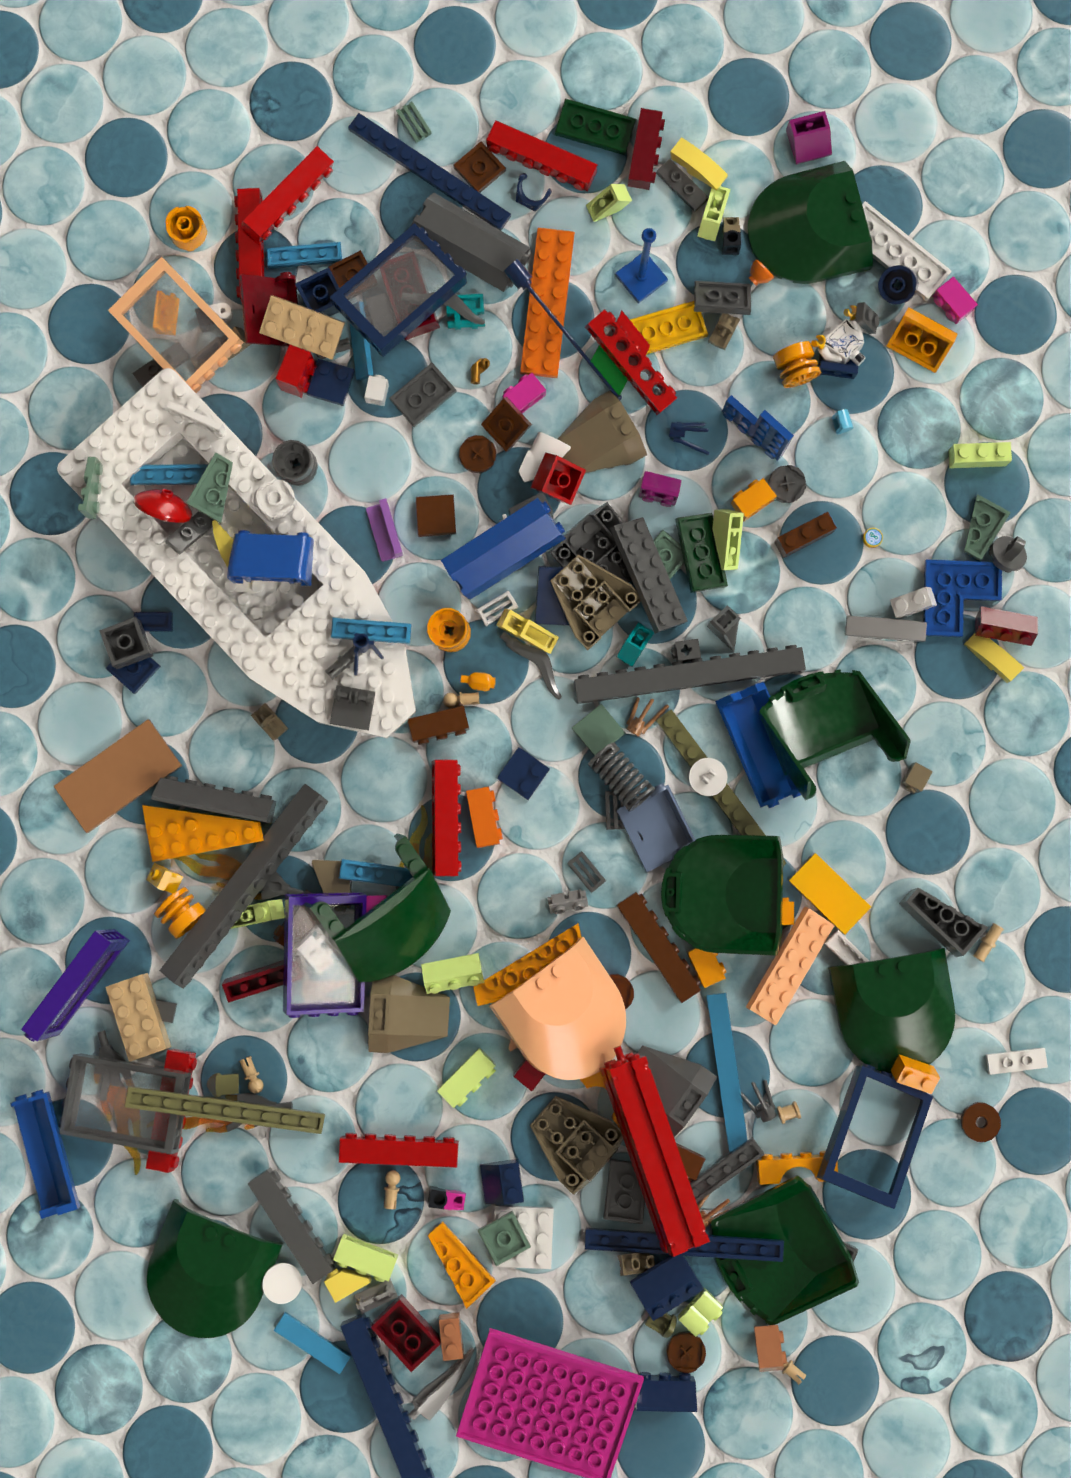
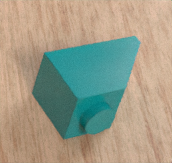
(635, 644)

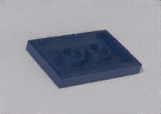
(547, 604)

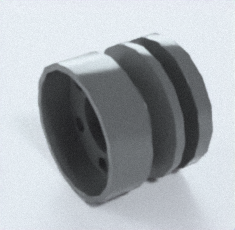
(294, 452)

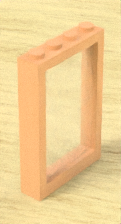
(176, 325)

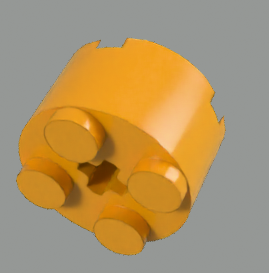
(186, 228)

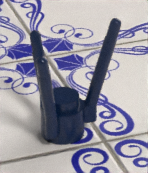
(678, 430)
(362, 645)

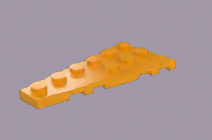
(186, 833)
(521, 970)

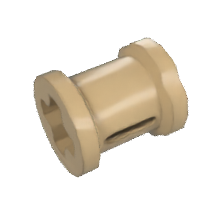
(788, 1112)

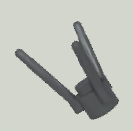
(765, 1109)

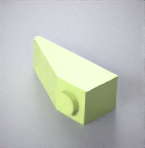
(713, 213)
(727, 535)

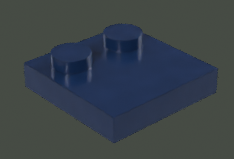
(331, 382)
(523, 773)

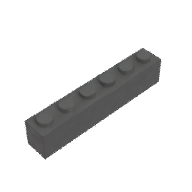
(291, 1225)

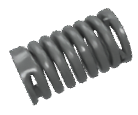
(615, 782)

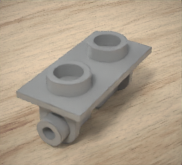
(576, 901)
(375, 1296)

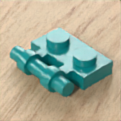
(475, 303)

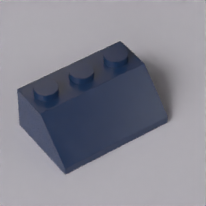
(666, 1285)
(667, 1393)

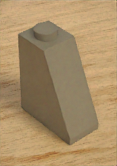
(328, 877)

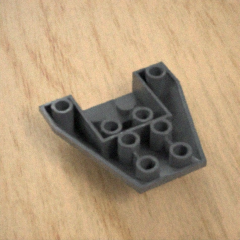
(595, 542)
(680, 1085)

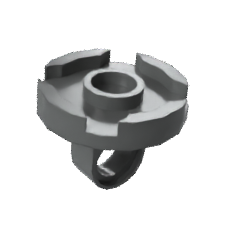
(1008, 553)

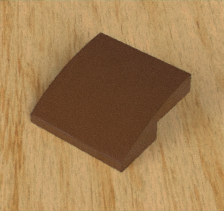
(436, 515)

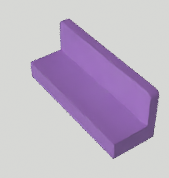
(384, 531)

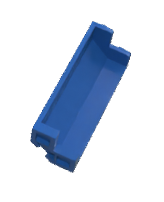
(504, 548)
(753, 745)
(46, 1153)

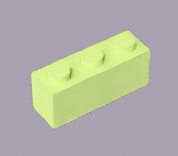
(980, 455)
(452, 973)
(467, 1078)
(365, 1258)

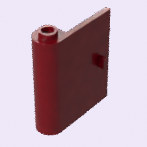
(255, 299)

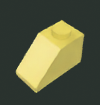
(345, 1282)

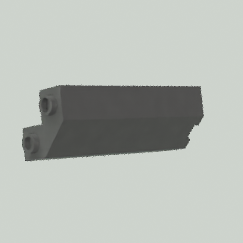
(471, 241)

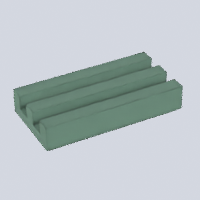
(405, 109)

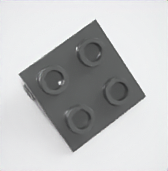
(352, 707)

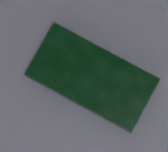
(595, 126)
(700, 552)

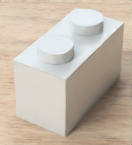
(913, 602)

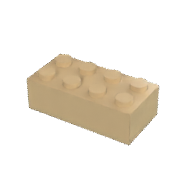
(302, 327)
(138, 1017)

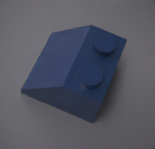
(502, 1182)

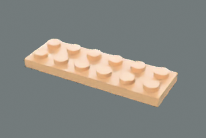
(790, 966)

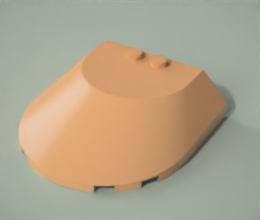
(566, 1015)

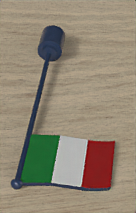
(600, 362)

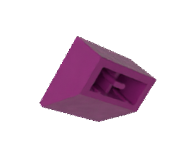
(809, 137)
(660, 489)

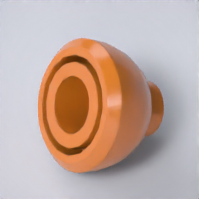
(760, 273)

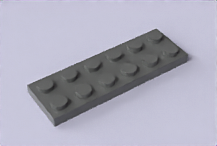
(648, 575)

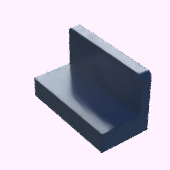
(846, 370)

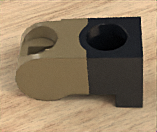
(731, 236)

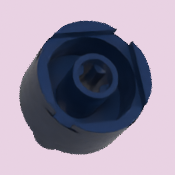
(889, 278)

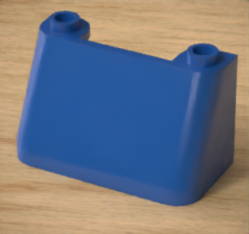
(271, 558)

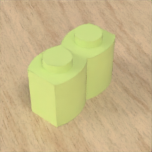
(700, 1312)

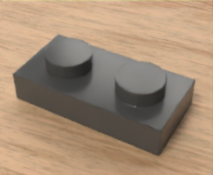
(867, 318)

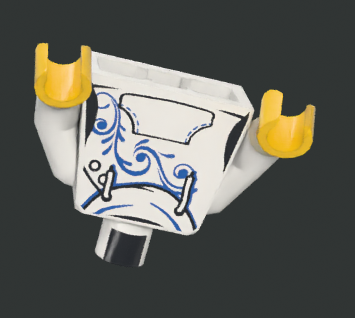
(843, 341)

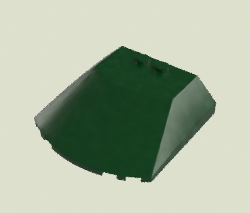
(814, 1256)

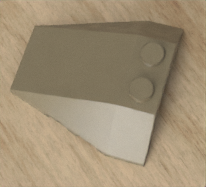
(603, 436)

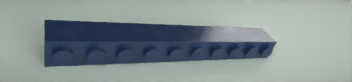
(384, 1398)

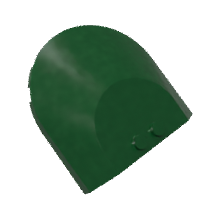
(811, 226)
(727, 894)
(895, 1007)
(206, 1274)

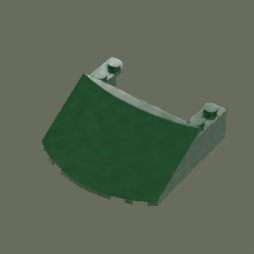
(826, 717)
(395, 929)

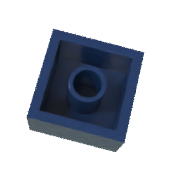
(316, 292)

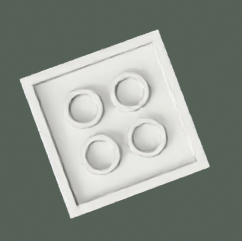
(538, 1228)

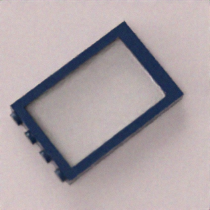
(399, 289)

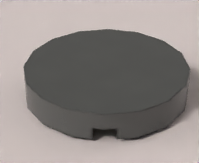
(787, 483)

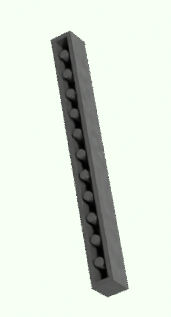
(689, 675)
(243, 886)

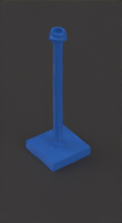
(642, 275)

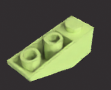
(261, 913)

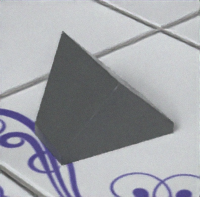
(725, 626)

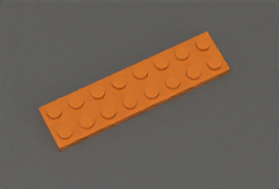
(551, 284)

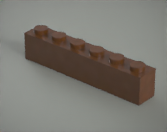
(658, 946)

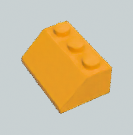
(922, 340)

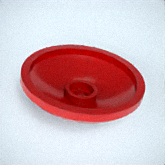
(163, 505)

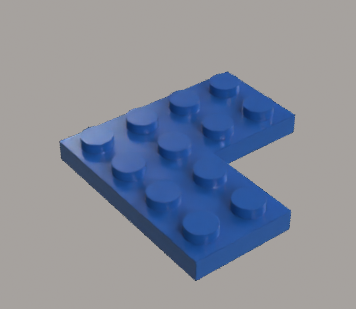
(763, 430)
(951, 585)

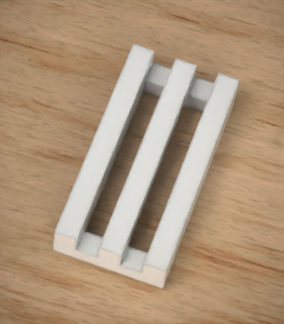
(491, 603)

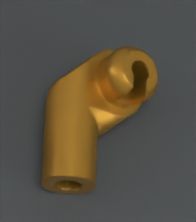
(478, 368)

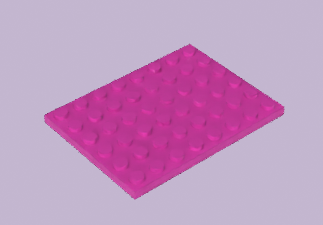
(549, 1406)

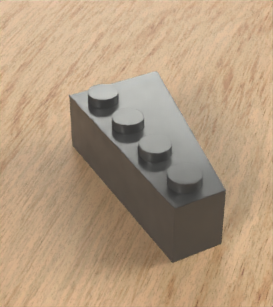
(942, 921)

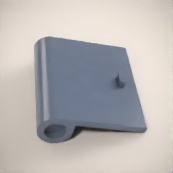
(660, 826)

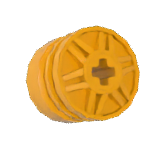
(796, 364)
(438, 630)
(180, 912)

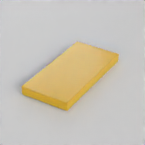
(671, 327)
(829, 893)

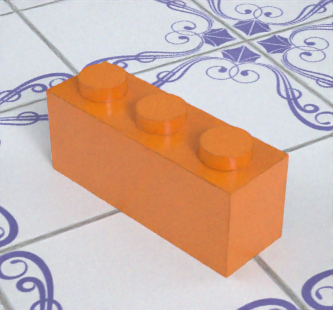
(484, 817)

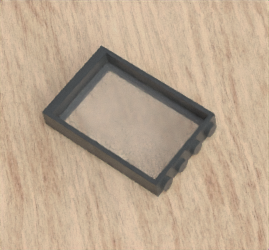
(97, 1100)

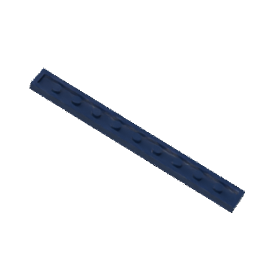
(429, 171)
(718, 1246)

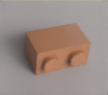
(451, 1336)
(768, 1347)

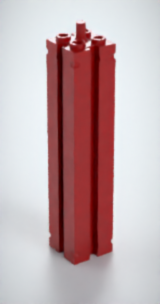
(653, 1153)

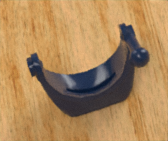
(525, 201)

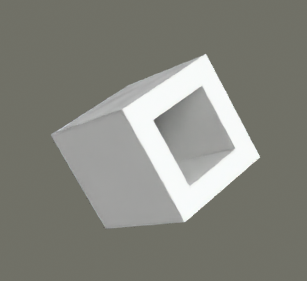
(376, 390)

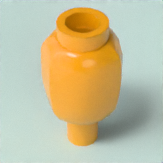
(479, 681)

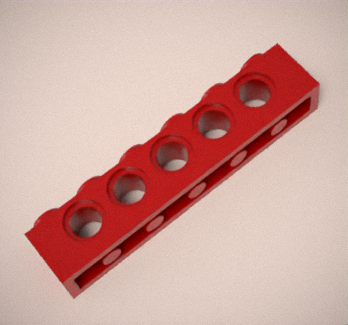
(620, 359)

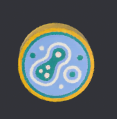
(872, 537)

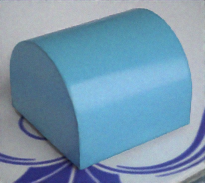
(842, 421)

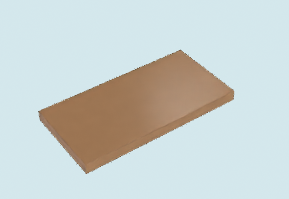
(117, 776)

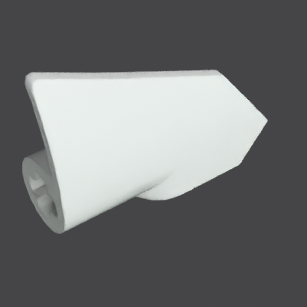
(534, 456)

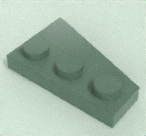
(212, 488)
(90, 493)
(984, 527)

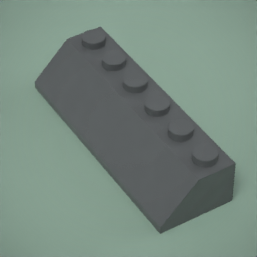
(215, 800)

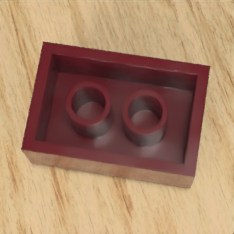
(406, 1333)

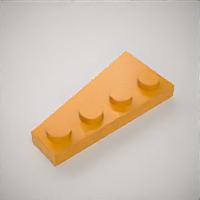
(464, 1269)

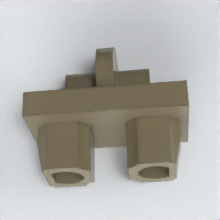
(724, 331)
(269, 722)
(635, 1263)

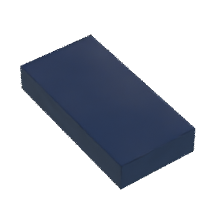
(156, 621)

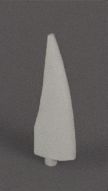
(437, 1392)

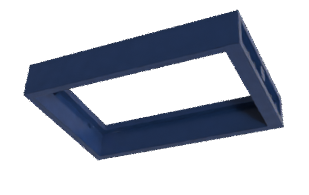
(841, 1128)

